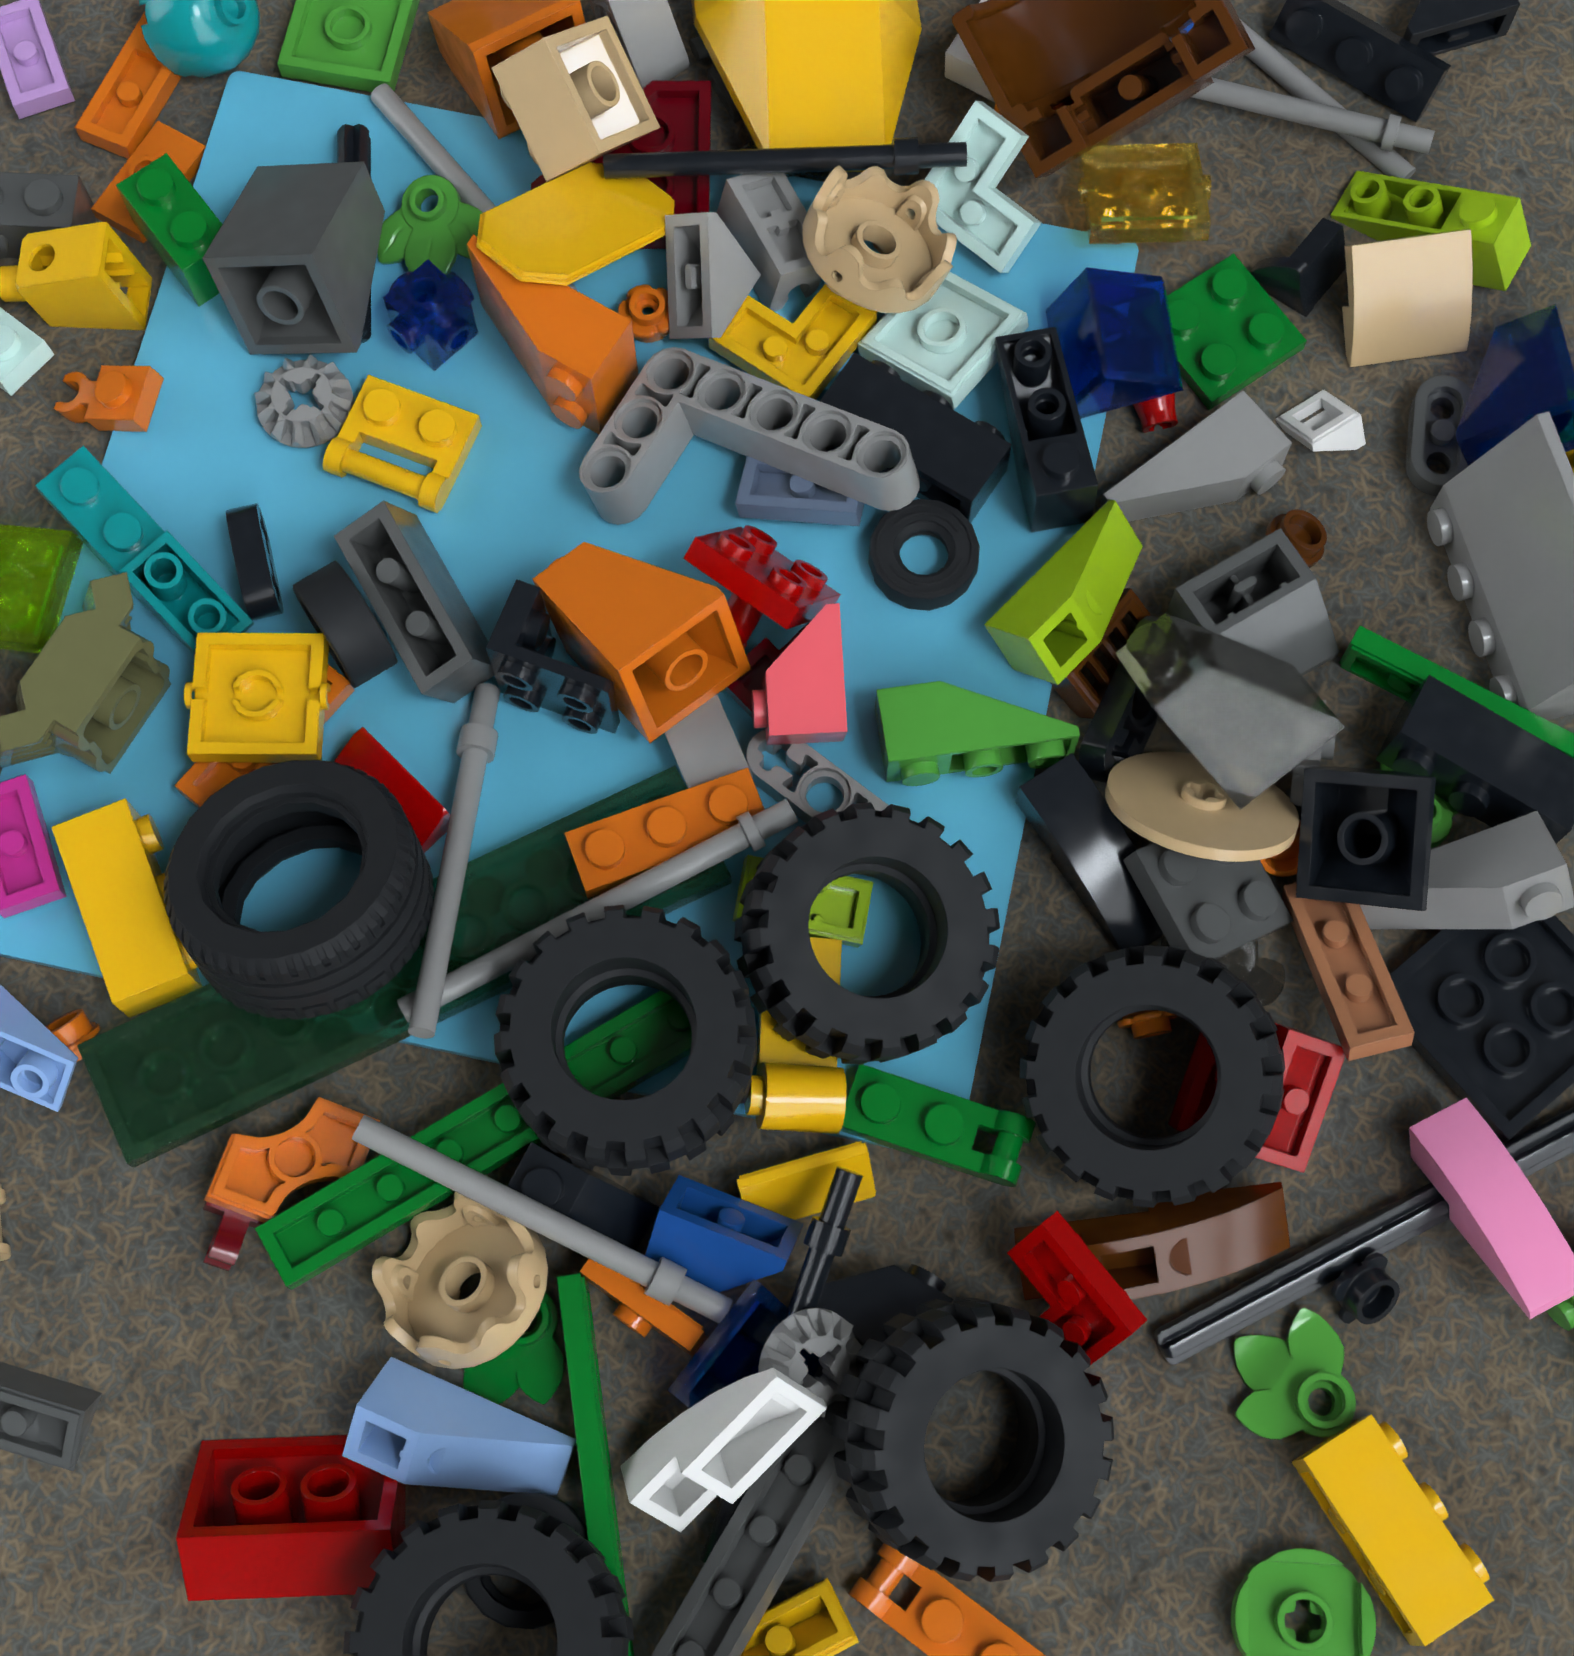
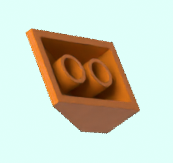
(563, 339)

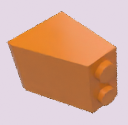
(486, 32)
(646, 630)

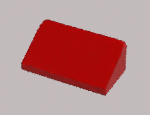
(423, 811)

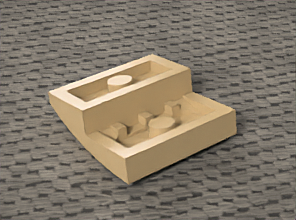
(1408, 297)

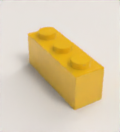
(123, 906)
(1395, 1530)

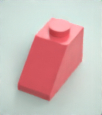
(805, 687)

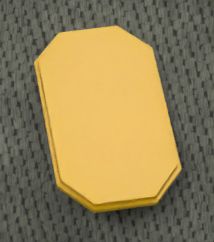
(573, 225)

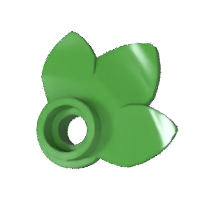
(429, 235)
(1286, 1374)

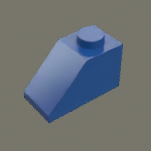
(720, 1236)

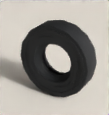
(918, 590)

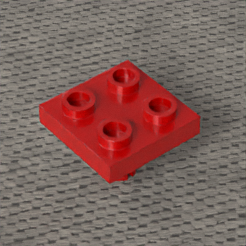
(760, 579)

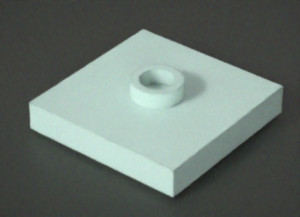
(945, 341)

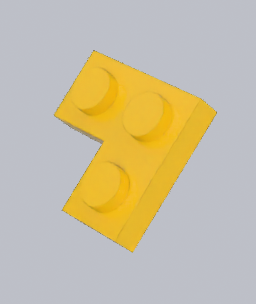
(800, 353)

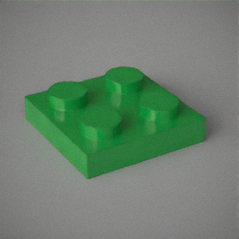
(1228, 331)

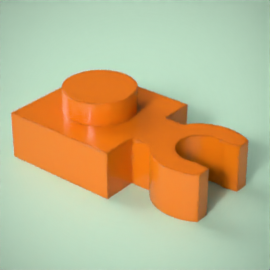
(117, 401)

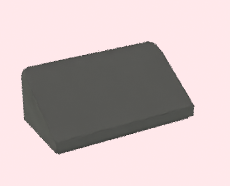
(44, 1416)

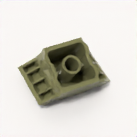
(87, 685)

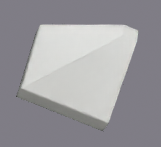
(1331, 430)

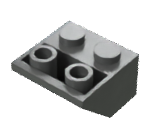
(1262, 601)

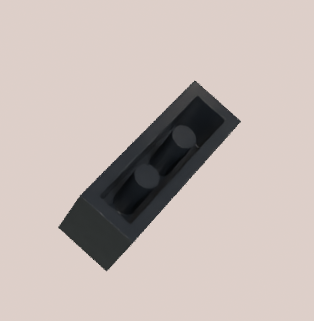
(952, 454)
(1480, 760)

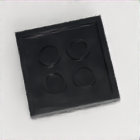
(1495, 1016)

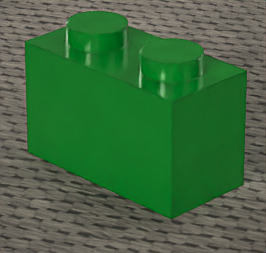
(173, 222)

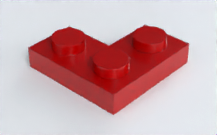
(1077, 1287)

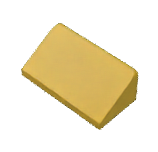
(802, 1184)
(804, 1626)

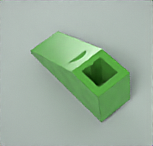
(951, 730)

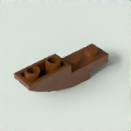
(1184, 1242)

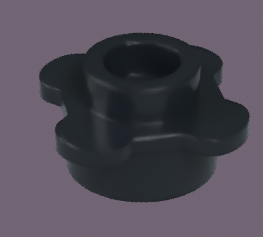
(1366, 1291)

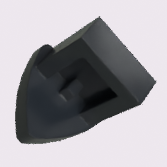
(1308, 272)

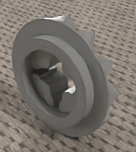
(306, 424)
(818, 1333)

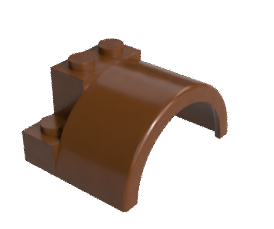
(1110, 56)

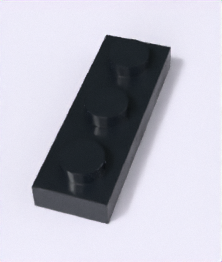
(1361, 53)

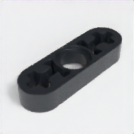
(1115, 728)

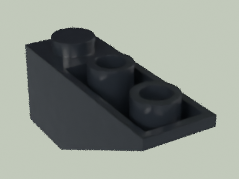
(1045, 431)

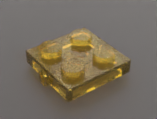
(1144, 193)

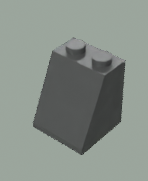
(300, 257)

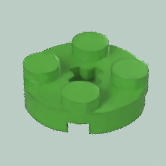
(1330, 1591)

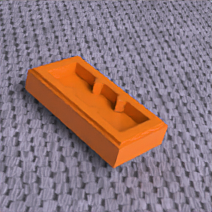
(160, 140)
(643, 1312)

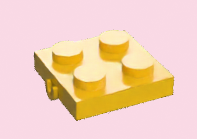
(257, 697)

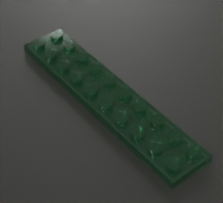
(212, 1062)

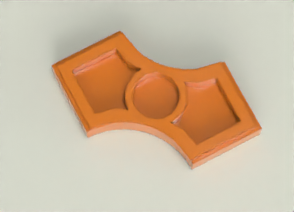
(263, 1171)

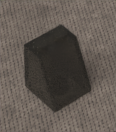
(1228, 703)

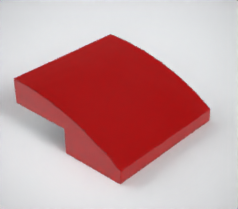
(1308, 1084)

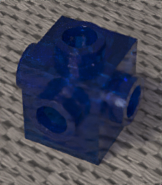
(430, 313)

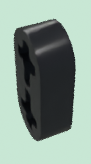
(254, 561)

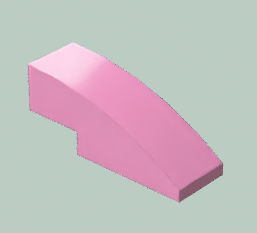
(1495, 1206)

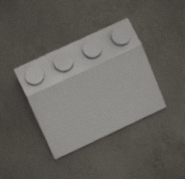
(1513, 563)

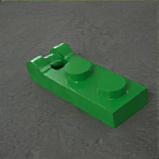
(935, 1125)

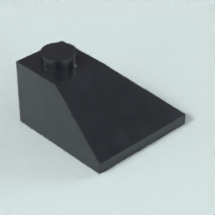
(1365, 837)

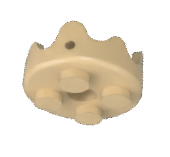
(898, 224)
(426, 1280)

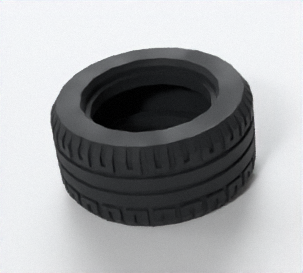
(250, 831)

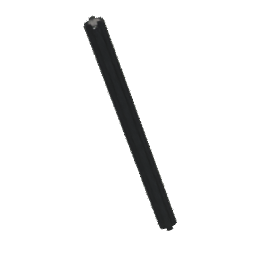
(1330, 1257)

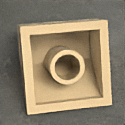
(575, 97)

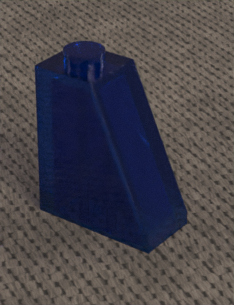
(1521, 376)

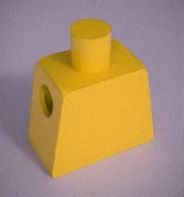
(76, 279)

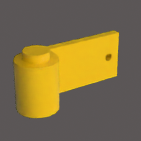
(791, 1085)

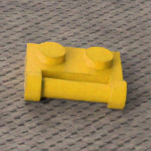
(407, 427)

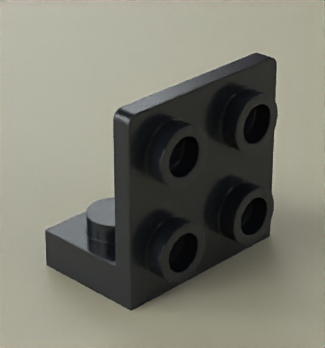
(530, 678)

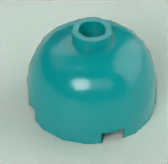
(201, 35)

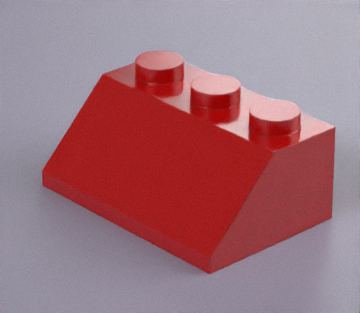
(285, 1519)

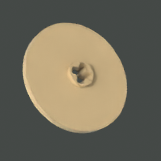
(1185, 810)

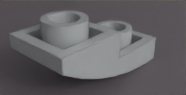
(706, 744)

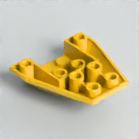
(813, 66)

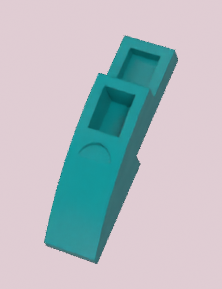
(131, 542)

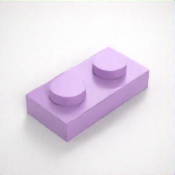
(31, 60)

